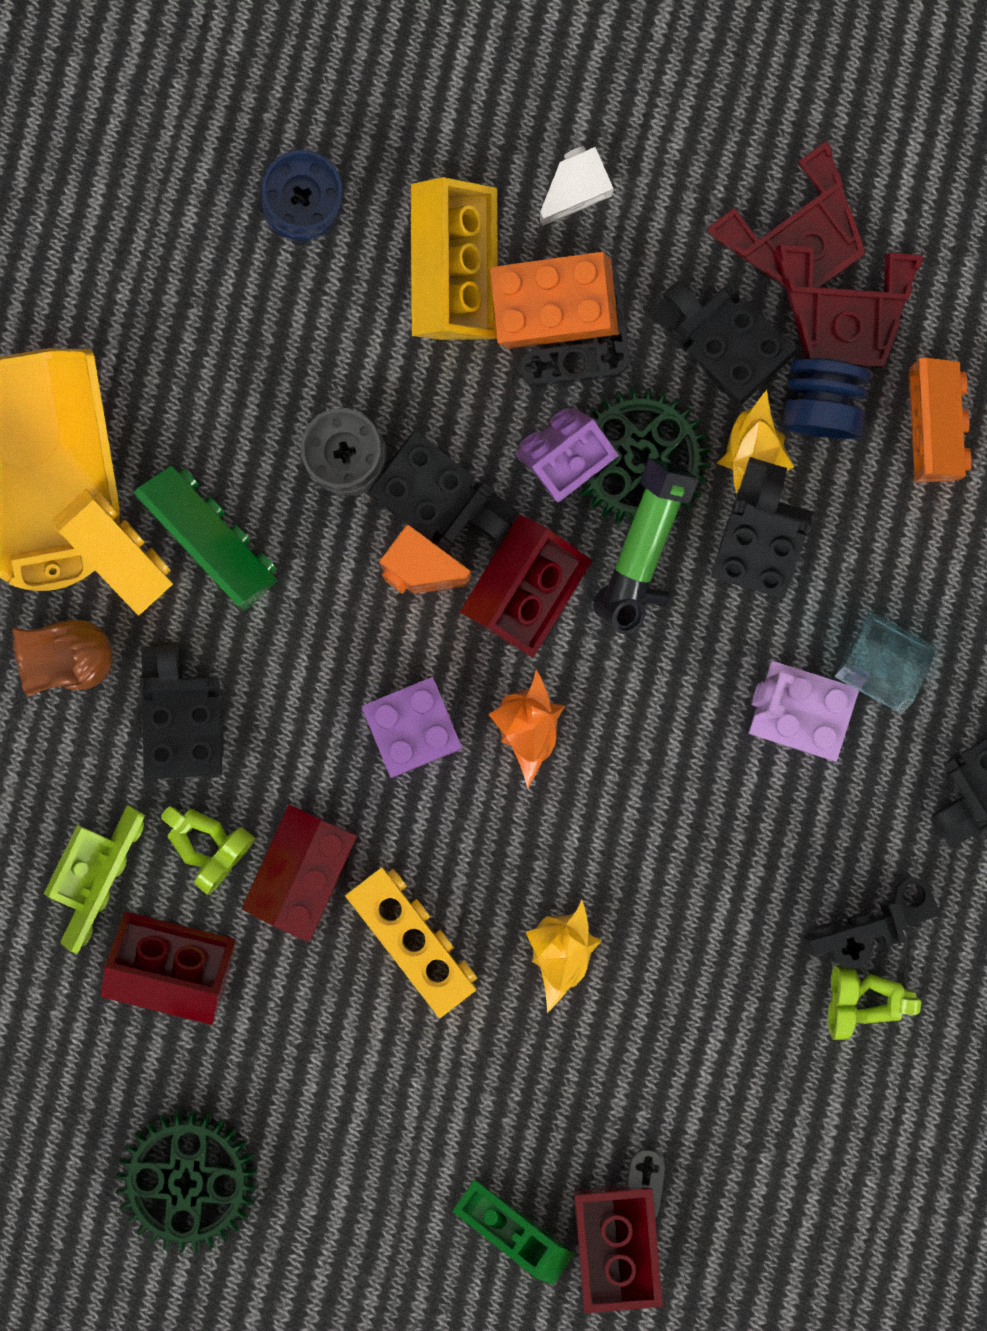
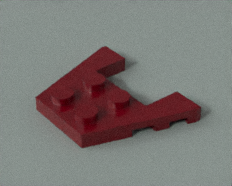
(821, 224)
(845, 322)

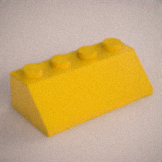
(452, 259)

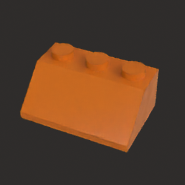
(938, 420)
(421, 565)

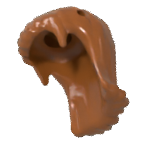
(62, 654)

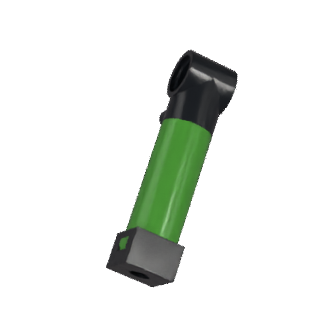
(622, 599)

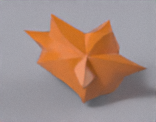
(528, 725)

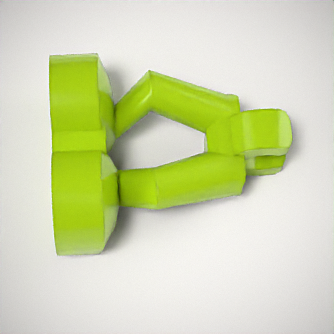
(213, 868)
(846, 992)

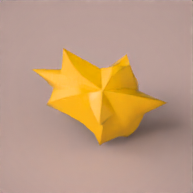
(755, 438)
(562, 952)

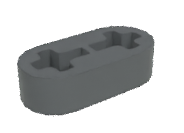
(655, 1177)

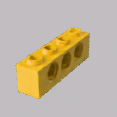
(440, 995)

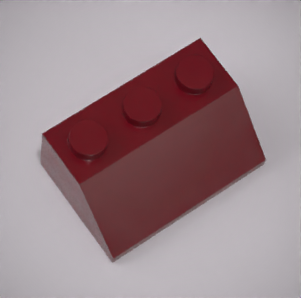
(526, 585)
(299, 873)
(167, 968)
(617, 1248)

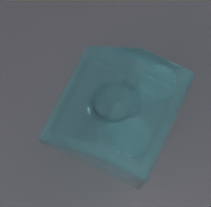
(886, 662)

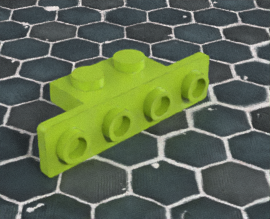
(88, 872)

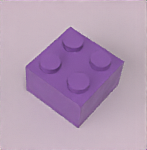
(411, 727)

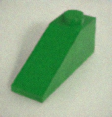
(514, 1233)

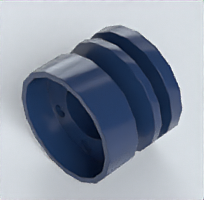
(303, 174)
(827, 392)

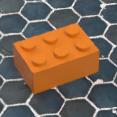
(554, 300)

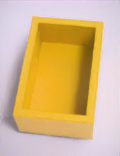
(114, 550)

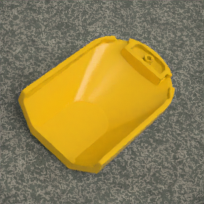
(49, 454)

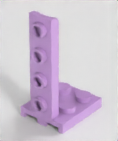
(802, 710)

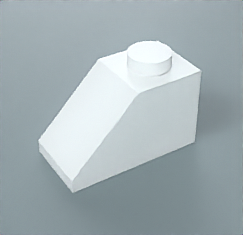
(576, 185)

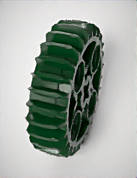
(626, 444)
(136, 1190)

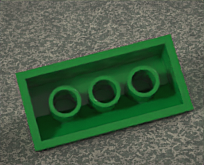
(206, 537)

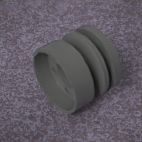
(325, 442)

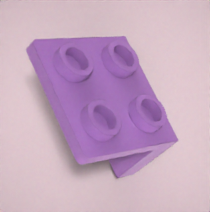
(566, 452)

